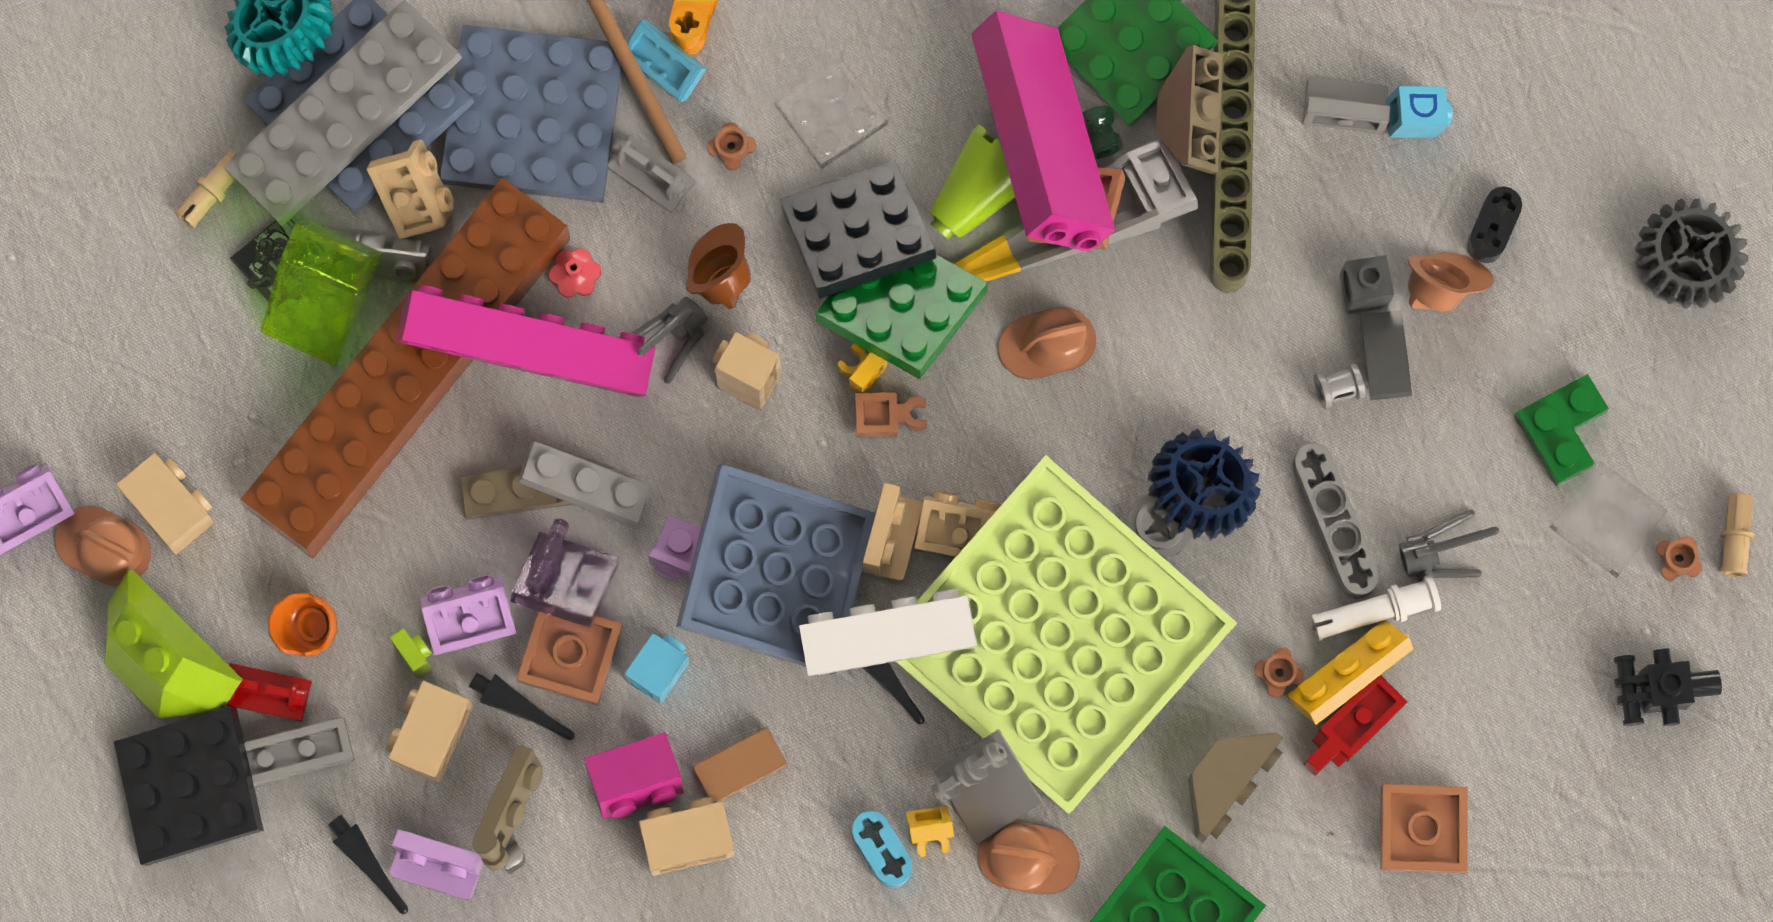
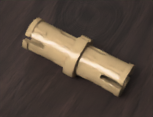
(208, 192)

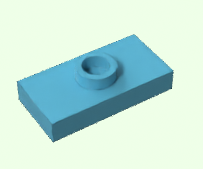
(665, 61)

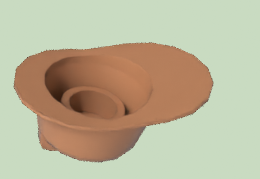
(1444, 280)
(1047, 343)
(102, 545)
(1029, 858)

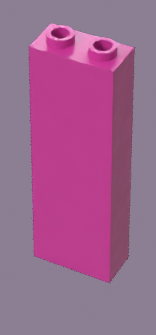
(1042, 132)

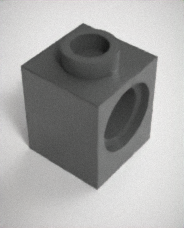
(1366, 284)

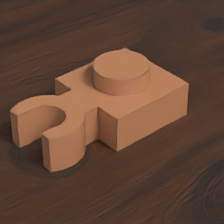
(880, 414)

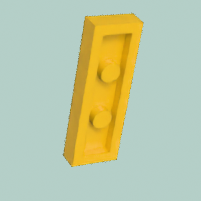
(1350, 671)

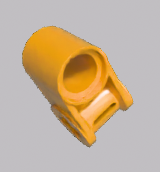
(692, 15)

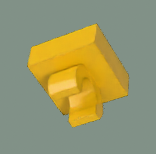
(865, 372)
(930, 825)

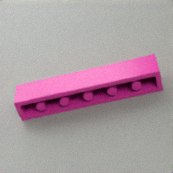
(524, 343)

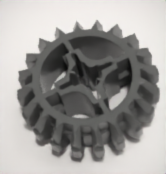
(1704, 283)

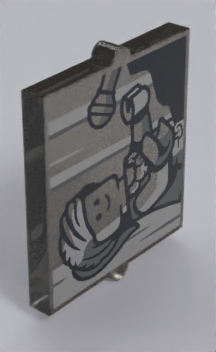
(262, 255)

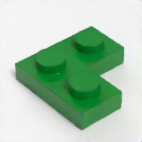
(1552, 426)

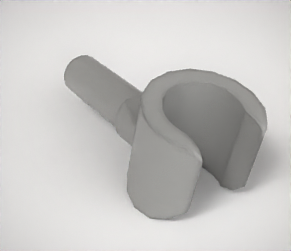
(516, 856)

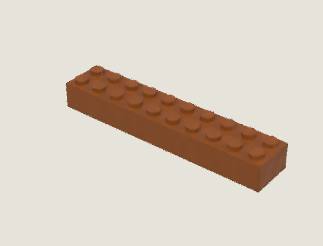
(397, 385)

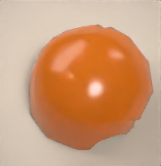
(302, 624)

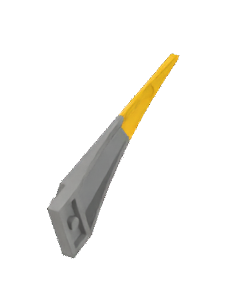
(1150, 195)

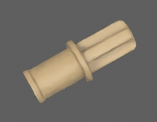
(1737, 535)

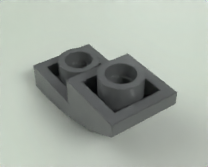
(1385, 355)

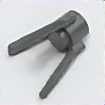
(681, 321)
(1420, 555)

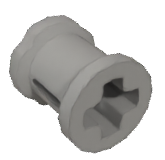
(1339, 386)

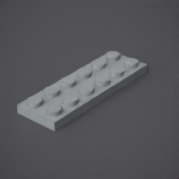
(343, 112)

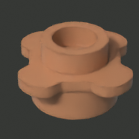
(731, 134)
(1687, 549)
(1291, 673)

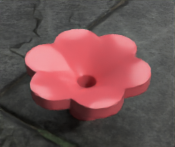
(577, 281)

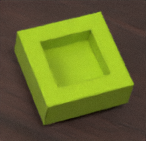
(413, 652)

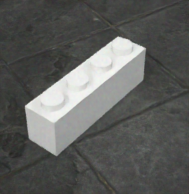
(887, 635)

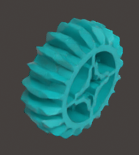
(273, 48)

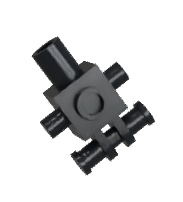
(1664, 687)

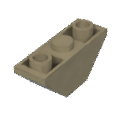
(1191, 109)
(1226, 777)

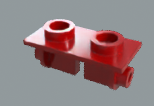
(270, 693)

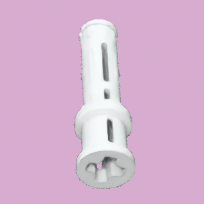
(1394, 604)

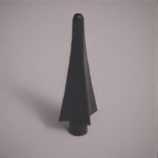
(887, 679)
(503, 697)
(354, 845)

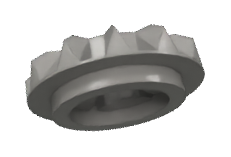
(1141, 521)

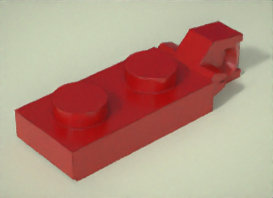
(1355, 724)

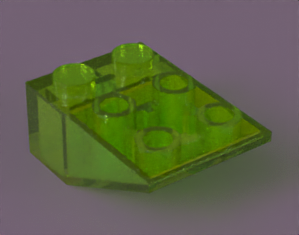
(319, 290)

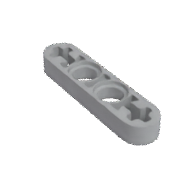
(1341, 518)

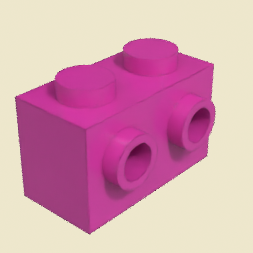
(634, 776)

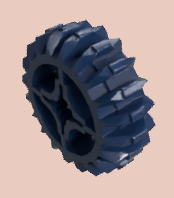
(1179, 479)

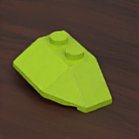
(162, 654)

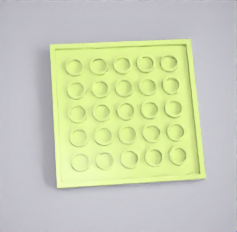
(1072, 633)

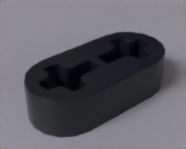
(1503, 228)

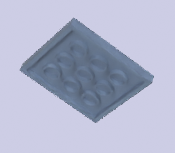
(537, 113)
(423, 120)
(770, 562)

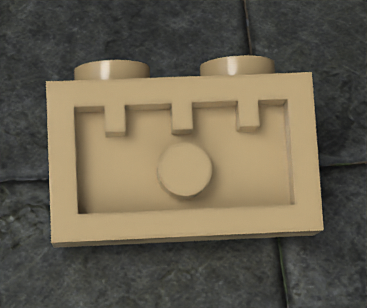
(412, 190)
(951, 524)
(892, 535)

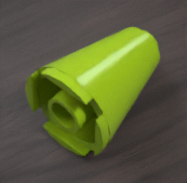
(974, 187)

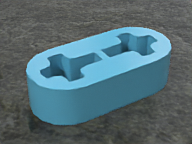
(873, 854)

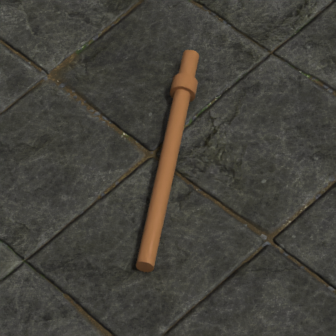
(637, 80)

